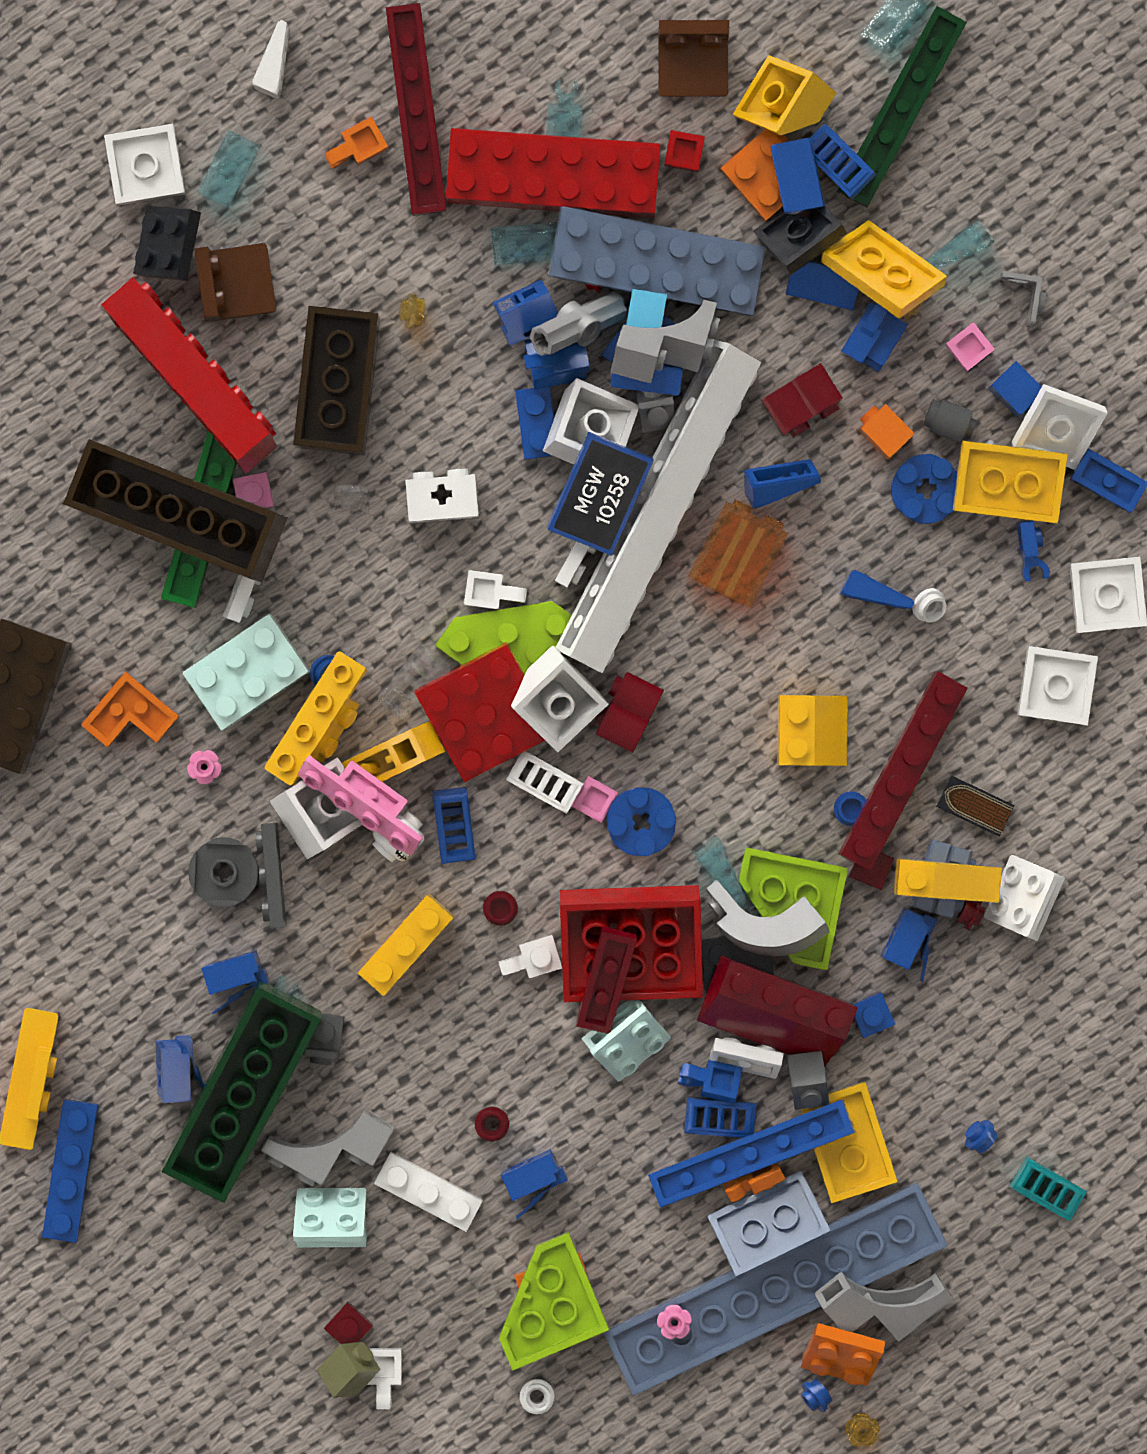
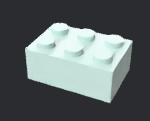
(246, 672)

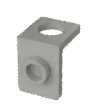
(1037, 297)

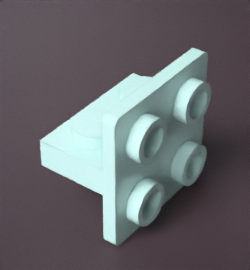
(631, 1040)
(330, 1217)

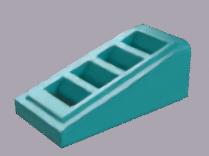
(1023, 1175)

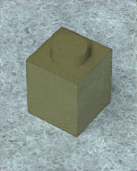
(348, 1369)

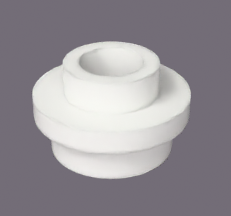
(929, 605)
(536, 1407)

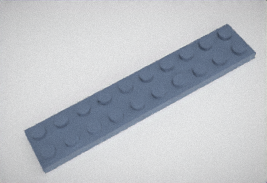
(734, 1311)

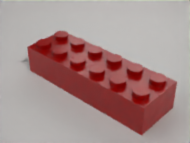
(552, 173)
(185, 370)

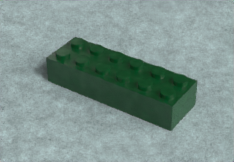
(241, 1091)

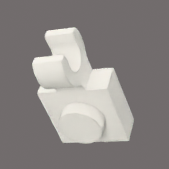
(488, 590)
(536, 957)
(390, 1374)

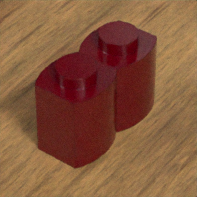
(802, 400)
(628, 712)

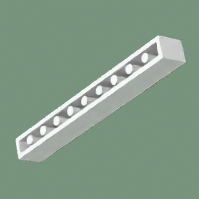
(666, 494)

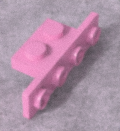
(364, 798)

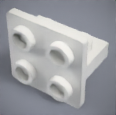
(1025, 897)

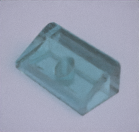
(896, 24)
(523, 243)

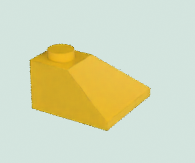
(784, 98)

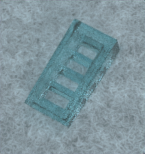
(967, 243)
(715, 861)

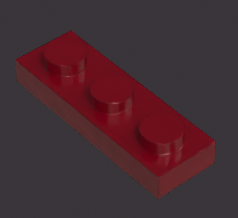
(606, 980)

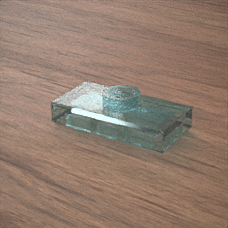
(228, 169)

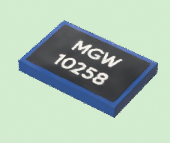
(600, 493)

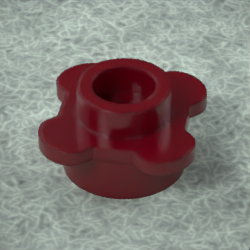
(971, 914)

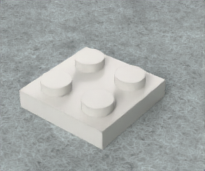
(144, 164)
(1060, 424)
(1108, 594)
(1057, 685)

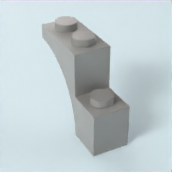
(680, 345)
(314, 1161)
(898, 1310)

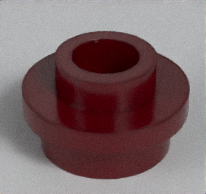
(484, 1132)

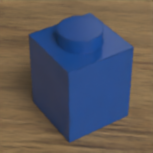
(1016, 389)

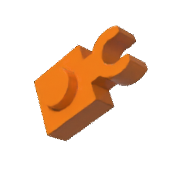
(756, 1181)

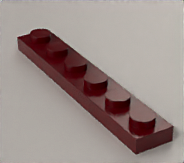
(416, 109)
(902, 771)

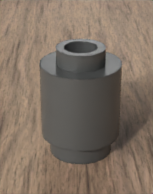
(950, 420)

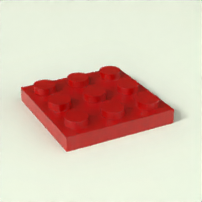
(475, 712)

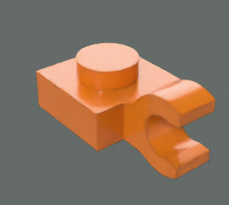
(361, 142)

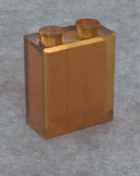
(738, 553)

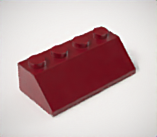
(775, 1011)

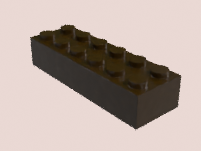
(175, 511)

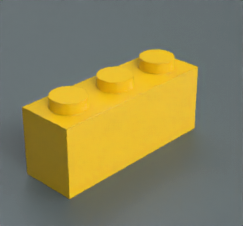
(406, 944)

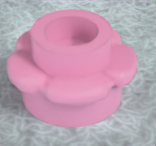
(199, 758)
(681, 1329)

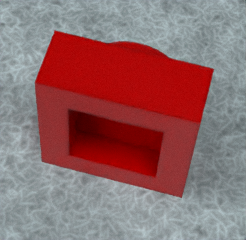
(684, 151)

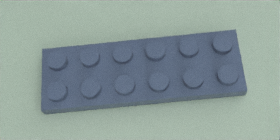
(656, 259)

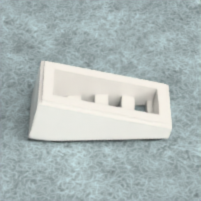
(271, 68)
(570, 795)

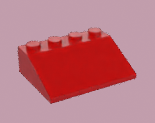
(667, 944)

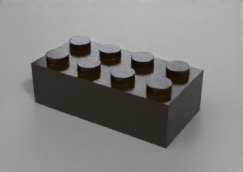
(336, 380)
(28, 679)

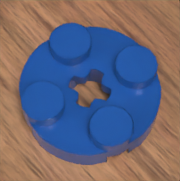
(910, 476)
(643, 841)

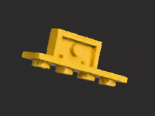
(319, 720)
(28, 1078)

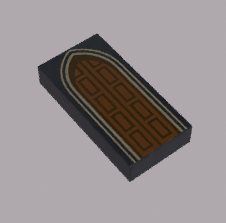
(975, 806)

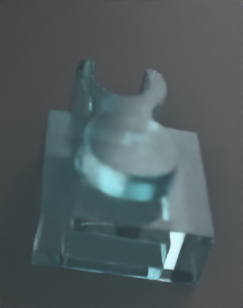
(564, 117)

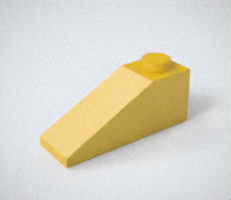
(400, 752)
(947, 880)

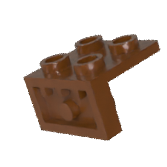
(693, 58)
(235, 281)

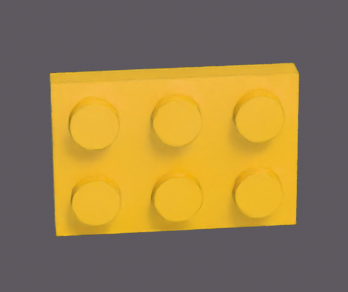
(883, 269)
(1010, 481)
(860, 1159)

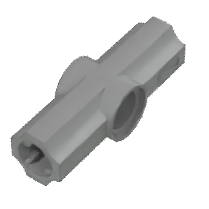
(578, 323)

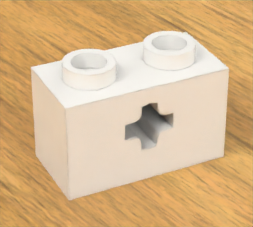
(460, 506)

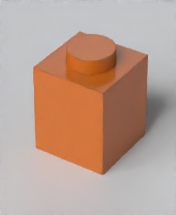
(885, 430)

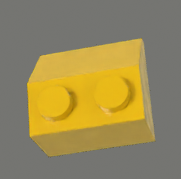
(812, 730)

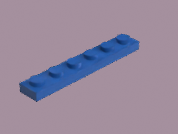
(751, 1153)

